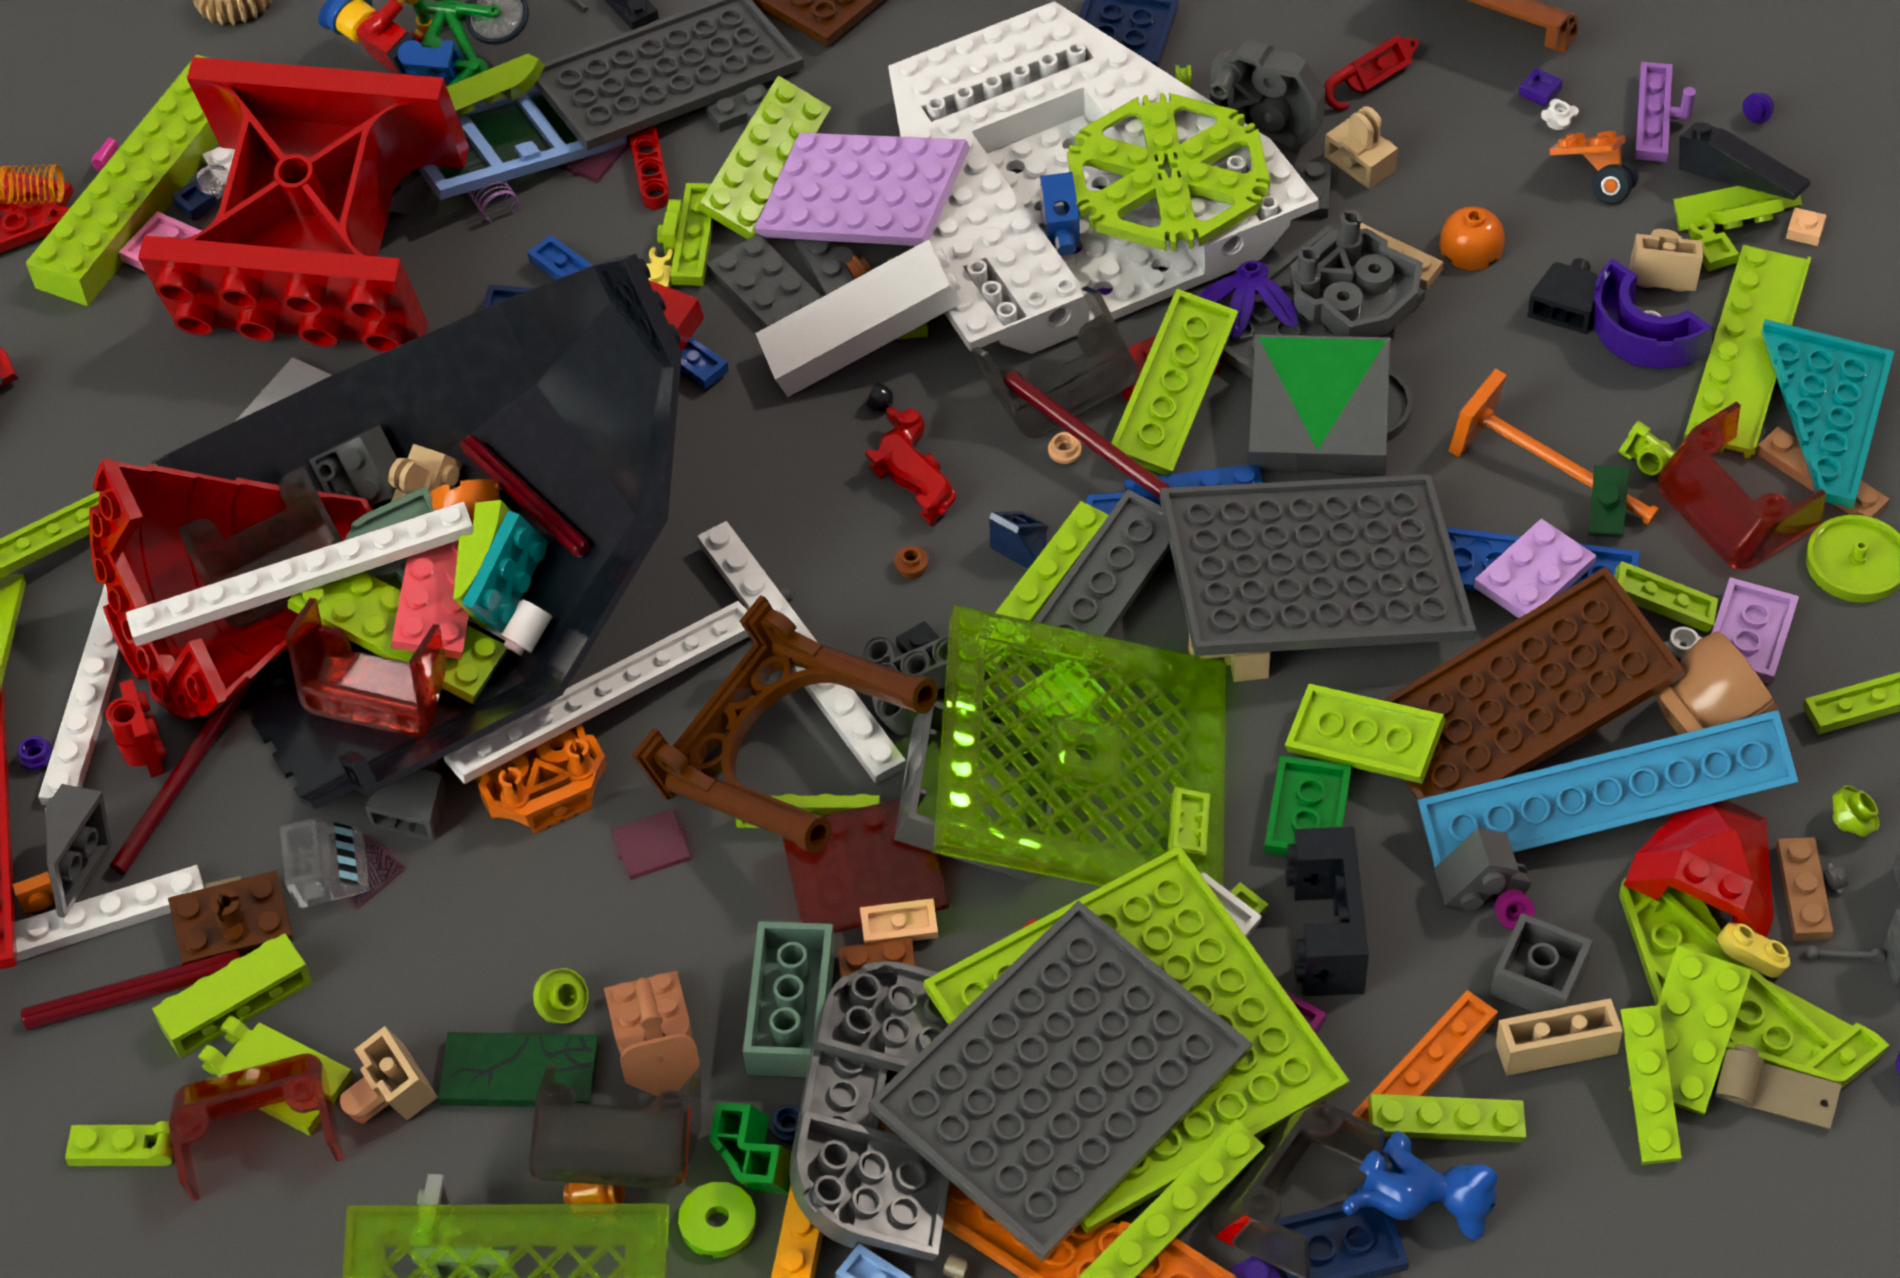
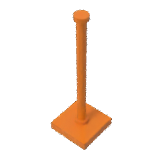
(1480, 413)

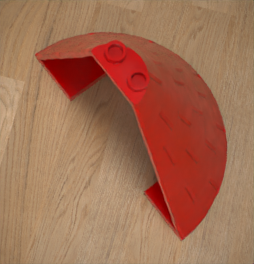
(146, 561)

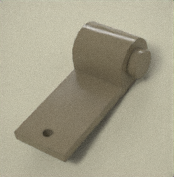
(1776, 1090)

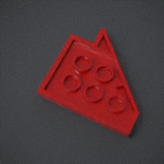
(30, 221)

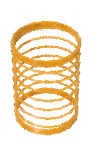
(60, 182)

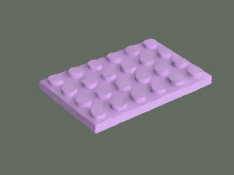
(862, 188)

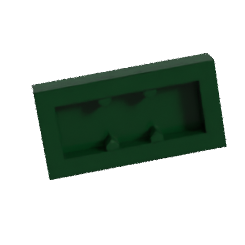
(1608, 501)

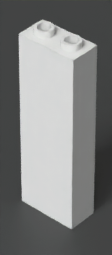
(859, 317)

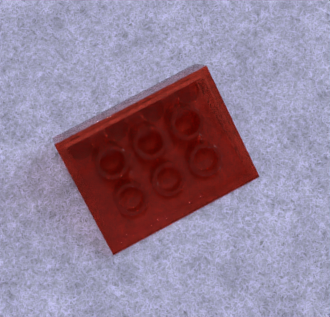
(861, 869)

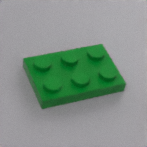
(1305, 797)

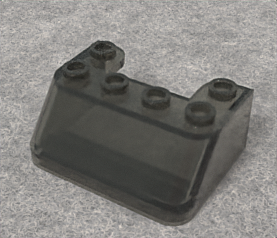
(285, 535)

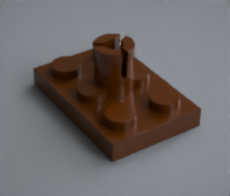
(229, 917)

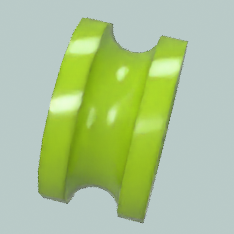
(1183, 74)

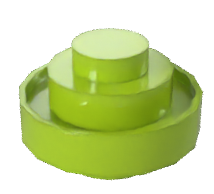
(1855, 811)
(560, 996)

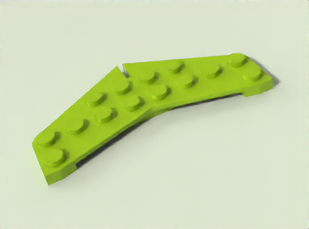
(1770, 1019)

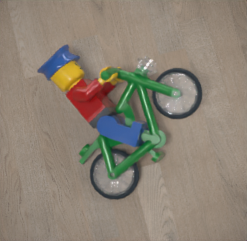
(405, 52)

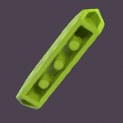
(510, 78)

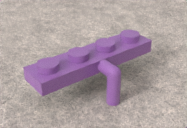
(1655, 111)

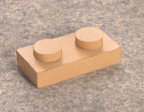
(899, 921)

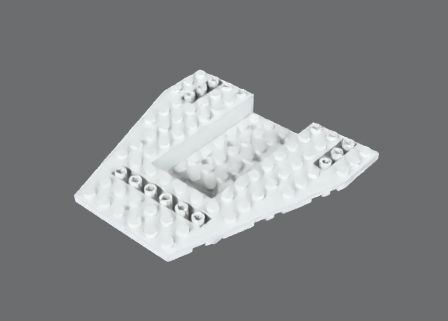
(1019, 103)

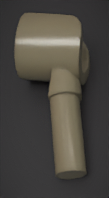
(956, 1267)

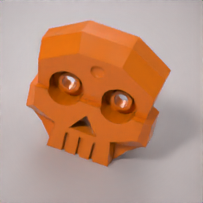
(545, 783)

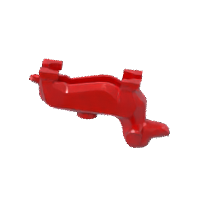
(909, 467)

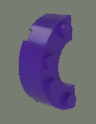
(1643, 337)

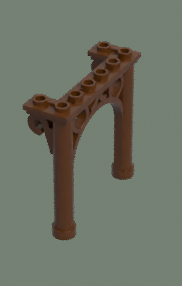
(735, 709)

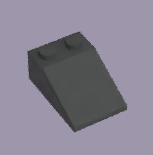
(75, 841)

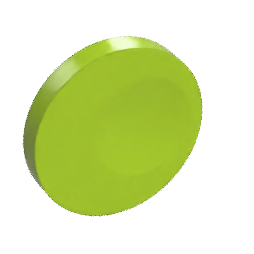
(1855, 558)

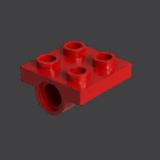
(136, 730)

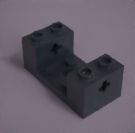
(1330, 955)

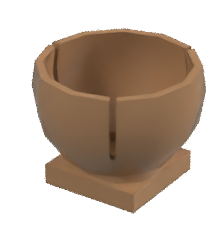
(1716, 688)

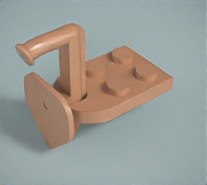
(653, 1033)

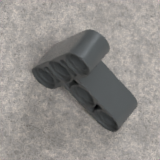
(926, 660)

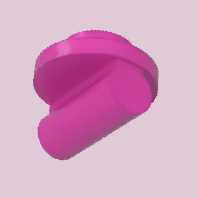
(106, 152)

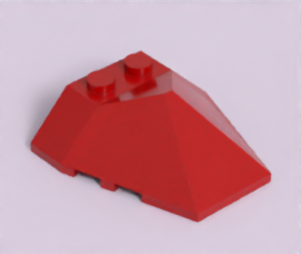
(1714, 856)

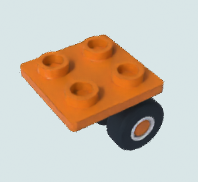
(1614, 176)

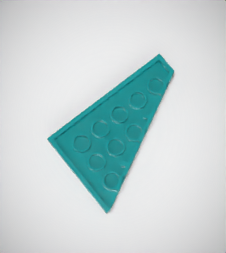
(1832, 400)

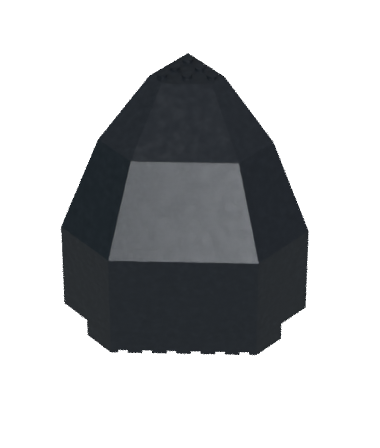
(566, 392)

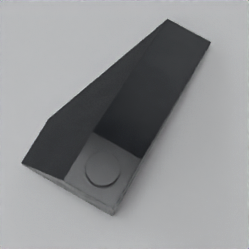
(1727, 158)

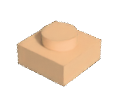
(1806, 226)

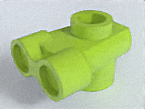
(1646, 449)

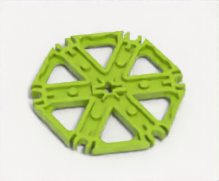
(1190, 172)

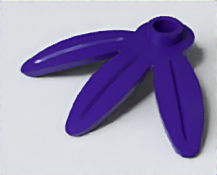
(1249, 280)

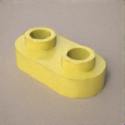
(1754, 949)

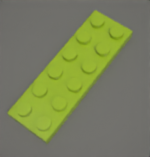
(759, 156)
(1174, 381)
(367, 615)

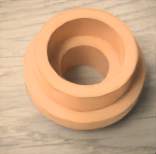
(1064, 448)

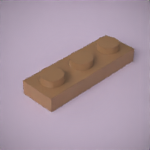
(1804, 889)

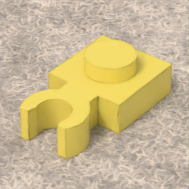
(660, 267)

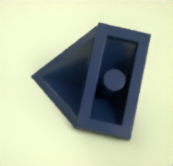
(1017, 536)

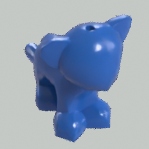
(1412, 1185)

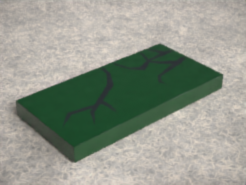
(510, 1067)

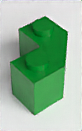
(740, 1138)

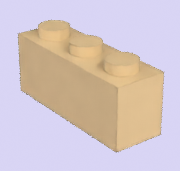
(1558, 1037)

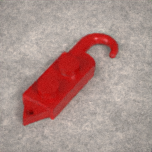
(1371, 68)

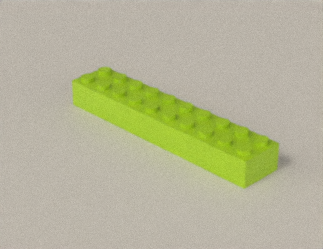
(123, 197)

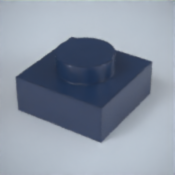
(193, 200)

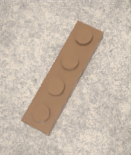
(1785, 454)

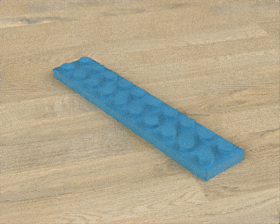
(1615, 787)

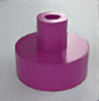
(1511, 905)

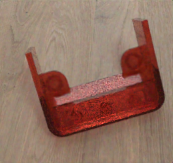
(1720, 510)
(361, 686)
(295, 1079)

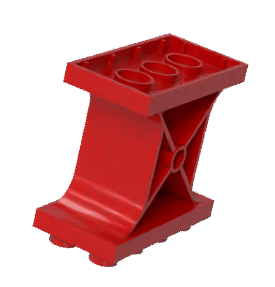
(306, 203)

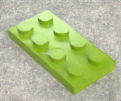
(1365, 733)
(1697, 1021)

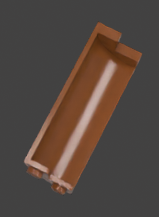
(1559, 23)

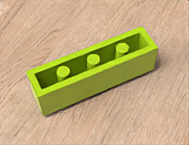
(238, 990)

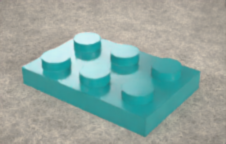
(505, 572)

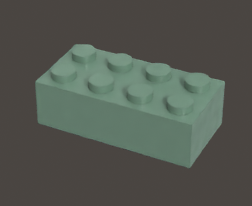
(786, 994)

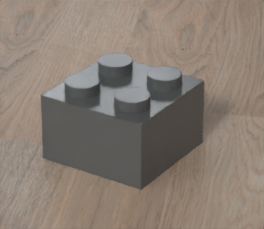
(1540, 966)

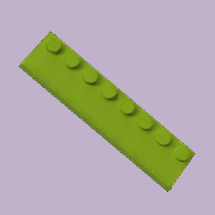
(1738, 364)

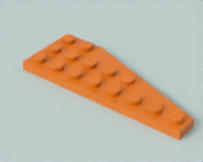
(1072, 1256)

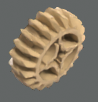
(230, 10)

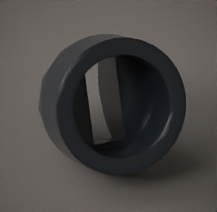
(880, 397)

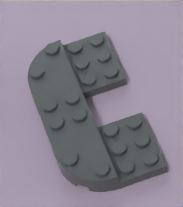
(841, 1167)

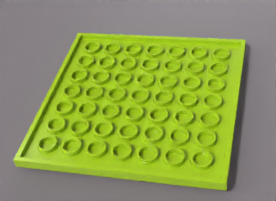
(1193, 938)

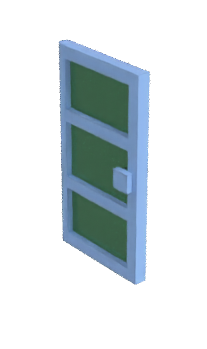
(509, 142)

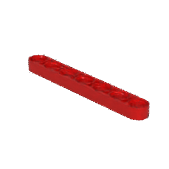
(646, 161)

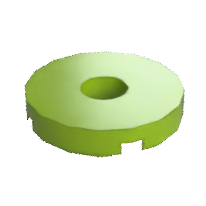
(713, 1199)

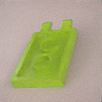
(265, 1046)

